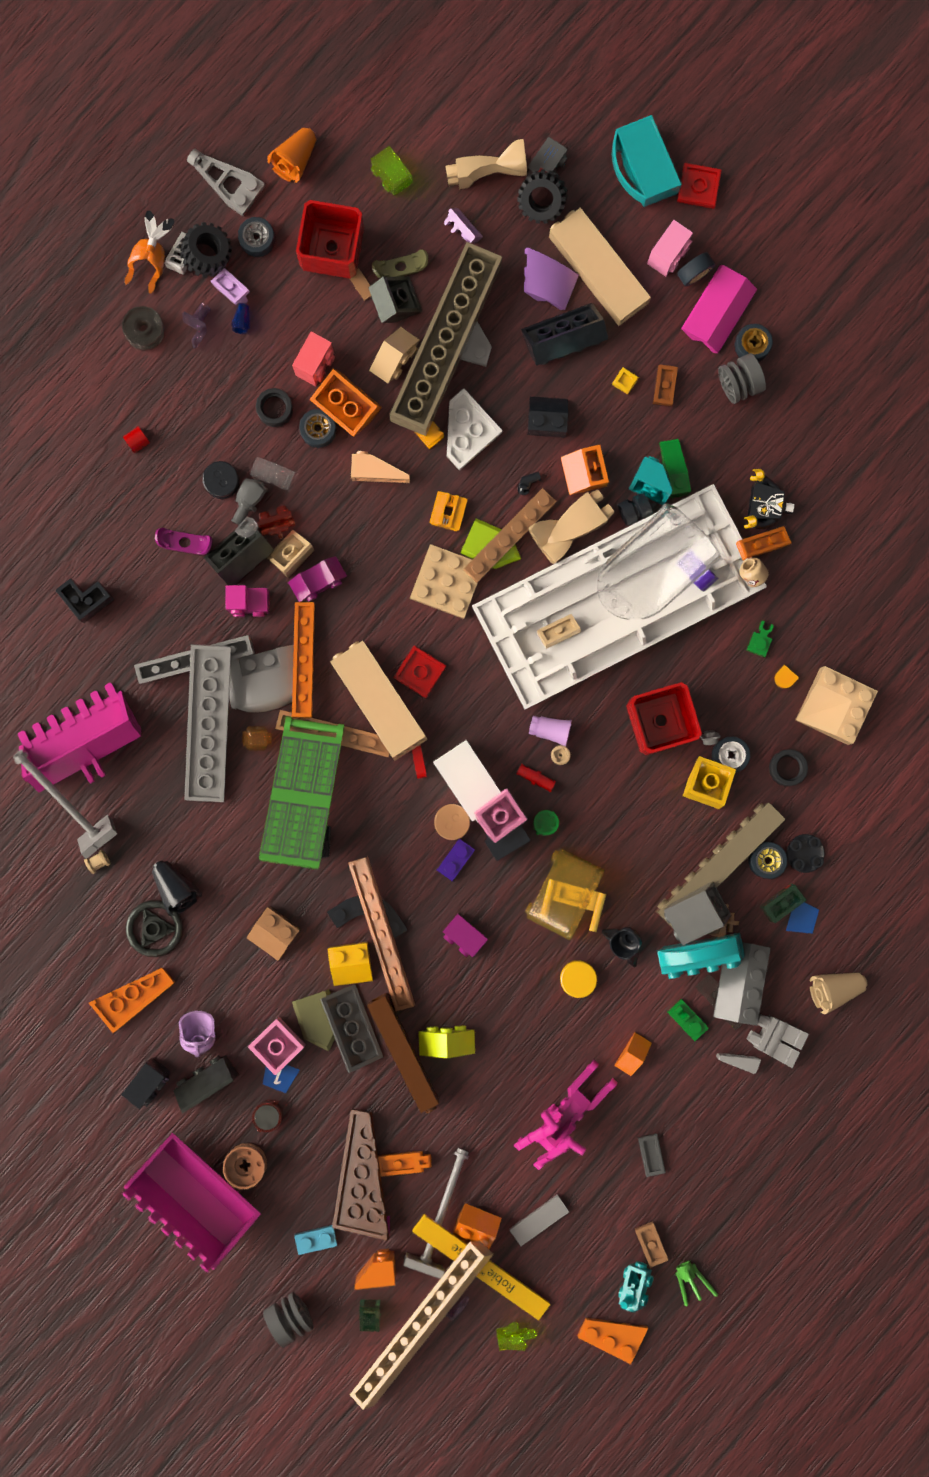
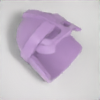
(197, 1032)

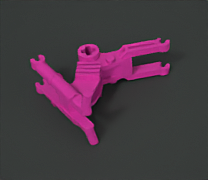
(560, 1120)

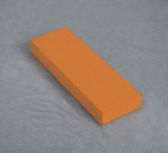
(763, 543)

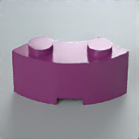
(317, 579)

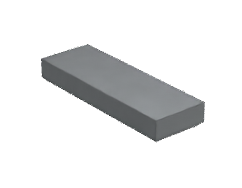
(539, 1220)

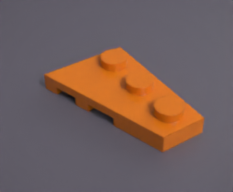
(614, 1338)

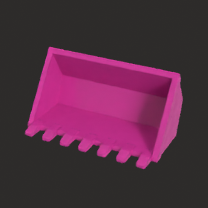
(80, 738)

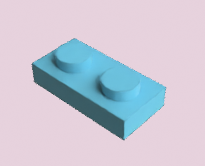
(315, 1240)

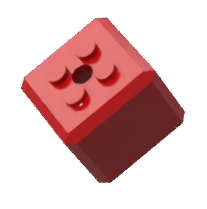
(327, 224)
(677, 708)

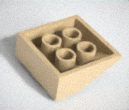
(836, 705)

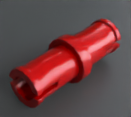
(536, 777)

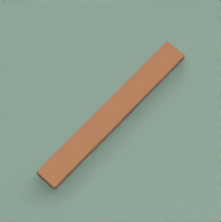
(381, 933)

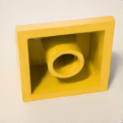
(709, 783)
(350, 963)

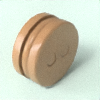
(452, 822)

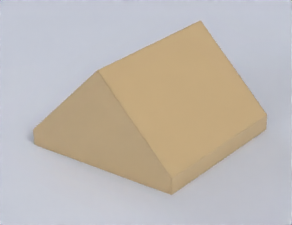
(291, 553)

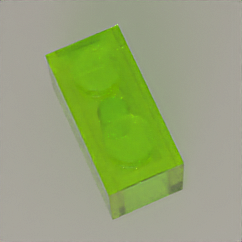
(391, 171)

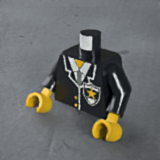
(766, 502)

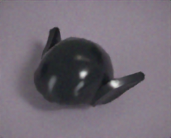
(624, 943)

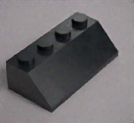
(565, 334)

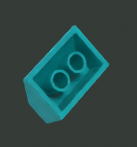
(652, 481)

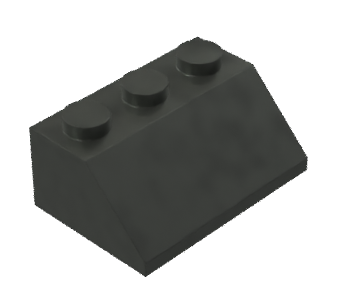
(238, 556)
(204, 1082)

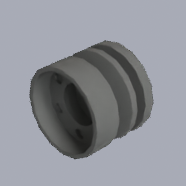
(742, 378)
(286, 1320)

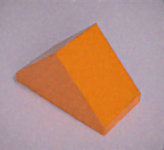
(633, 1054)

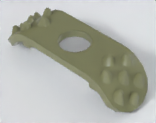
(414, 264)

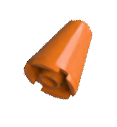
(293, 154)

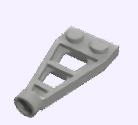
(246, 192)

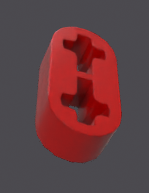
(419, 762)

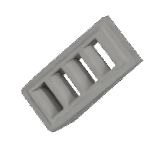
(747, 1063)

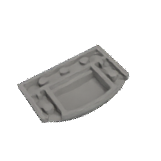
(262, 680)

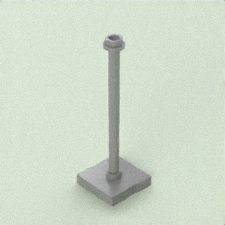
(96, 835)
(424, 1262)

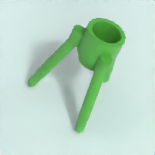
(687, 1272)

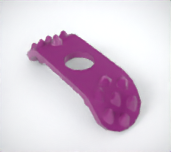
(170, 540)

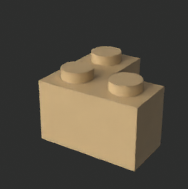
(393, 354)

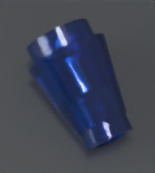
(241, 319)

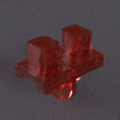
(277, 523)

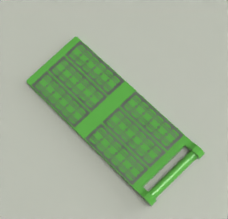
(301, 795)

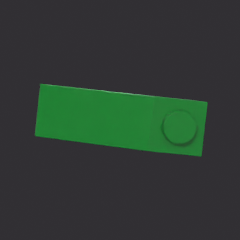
(675, 468)

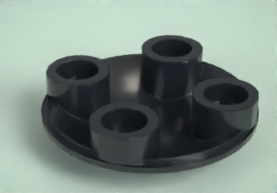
(805, 853)

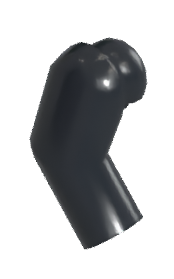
(526, 482)

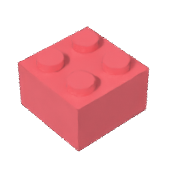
(314, 359)

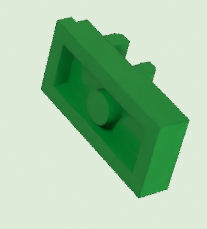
(687, 1020)

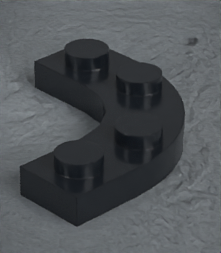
(352, 908)

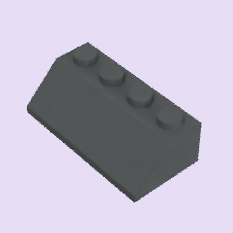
(743, 986)

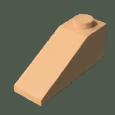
(372, 469)

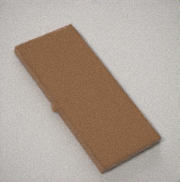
(361, 285)

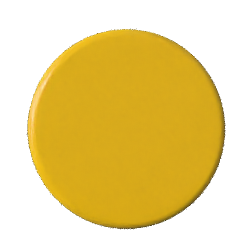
(578, 979)

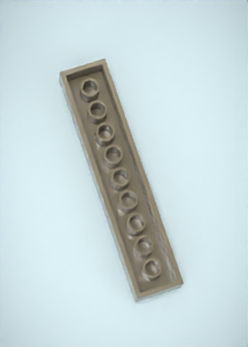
(446, 339)

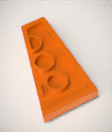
(125, 1002)

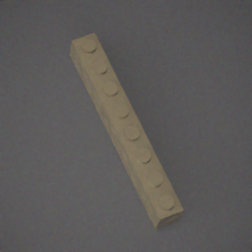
(729, 855)

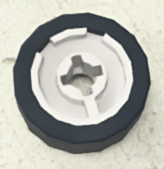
(735, 745)

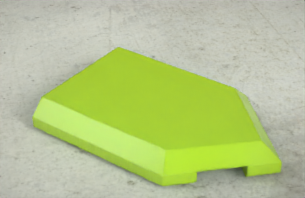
(480, 536)

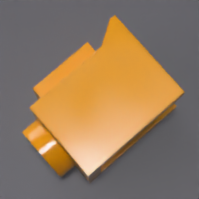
(432, 437)

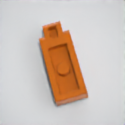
(404, 1163)

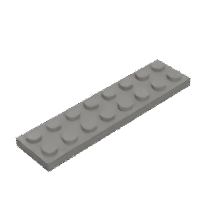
(207, 723)

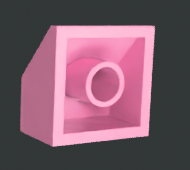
(500, 816)

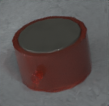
(267, 1116)

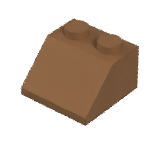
(273, 933)

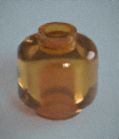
(256, 738)

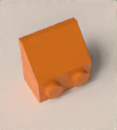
(378, 1271)

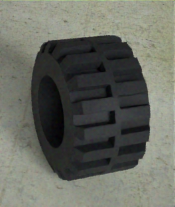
(538, 212)
(216, 240)

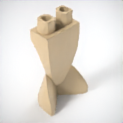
(472, 168)
(581, 518)

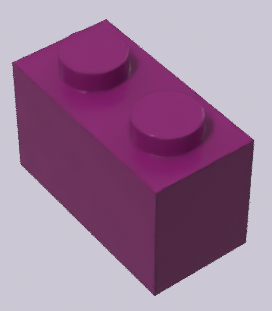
(464, 935)

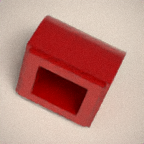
(136, 439)

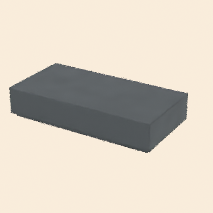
(651, 1155)

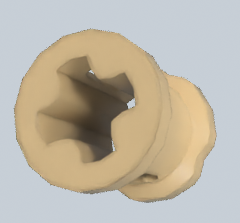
(97, 861)

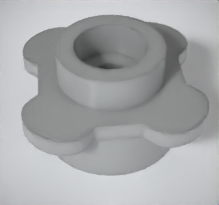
(710, 737)

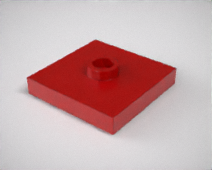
(699, 185)
(420, 672)

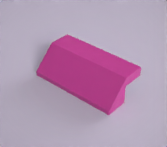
(719, 308)

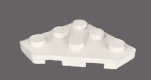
(468, 429)

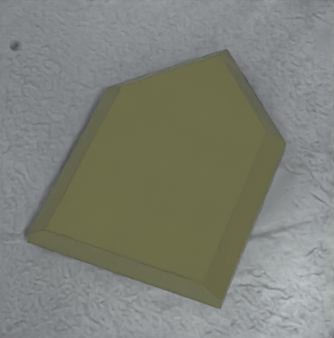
(313, 1020)

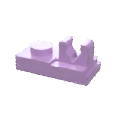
(461, 223)
(230, 287)

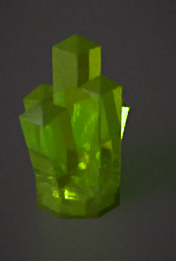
(512, 1337)

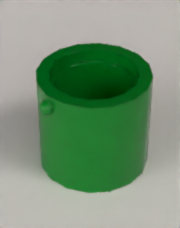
(545, 822)

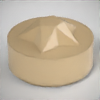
(560, 755)

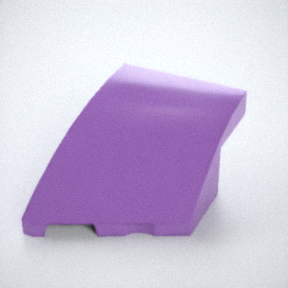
(548, 279)

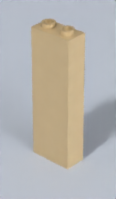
(599, 266)
(378, 700)

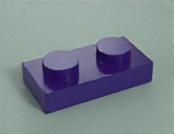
(455, 860)

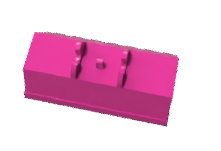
(191, 1202)

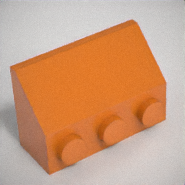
(345, 402)

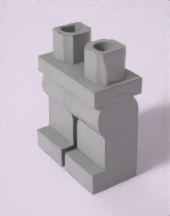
(771, 1036)

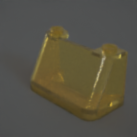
(565, 893)

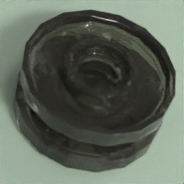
(145, 339)

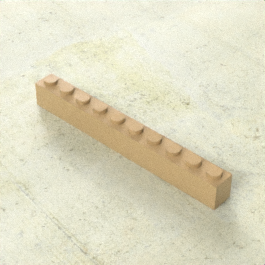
(421, 1324)

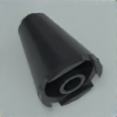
(174, 888)

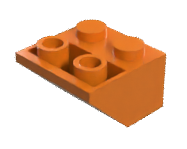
(585, 470)
(476, 1225)

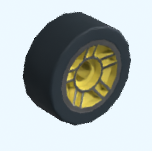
(774, 867)

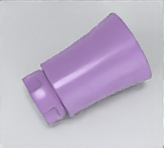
(551, 729)

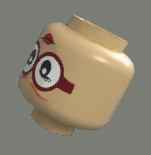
(753, 572)

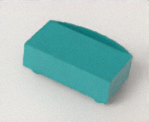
(644, 162)
(701, 954)

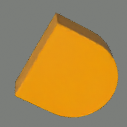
(785, 677)

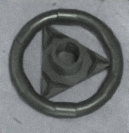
(153, 929)

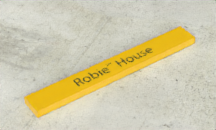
(490, 1273)

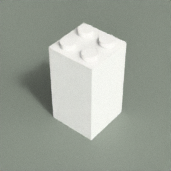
(467, 778)

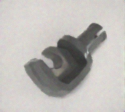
(248, 496)

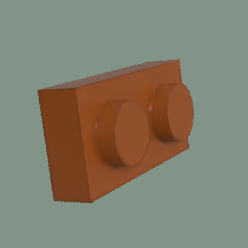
(665, 385)

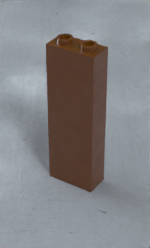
(403, 1053)

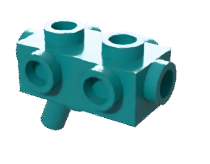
(633, 1292)

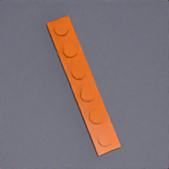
(303, 660)

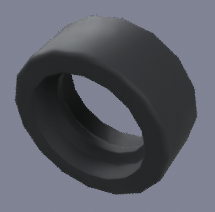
(274, 392)
(802, 763)

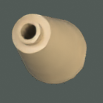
(834, 990)

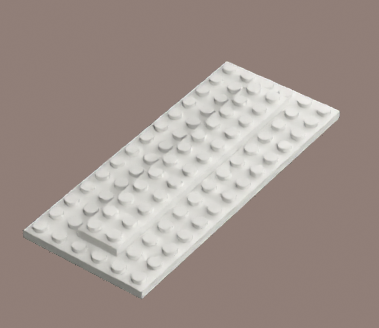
(571, 588)

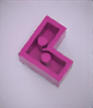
(246, 600)

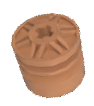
(238, 1175)

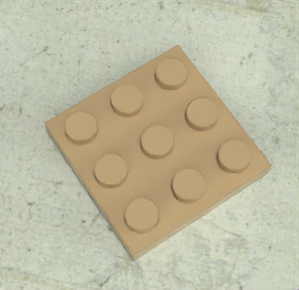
(444, 582)

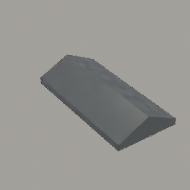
(351, 1028)

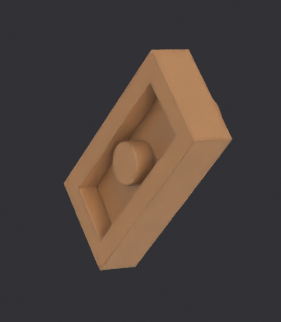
(651, 1244)

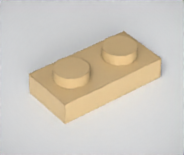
(558, 631)

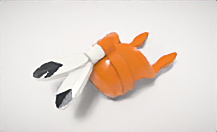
(150, 248)

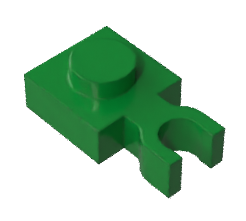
(759, 641)

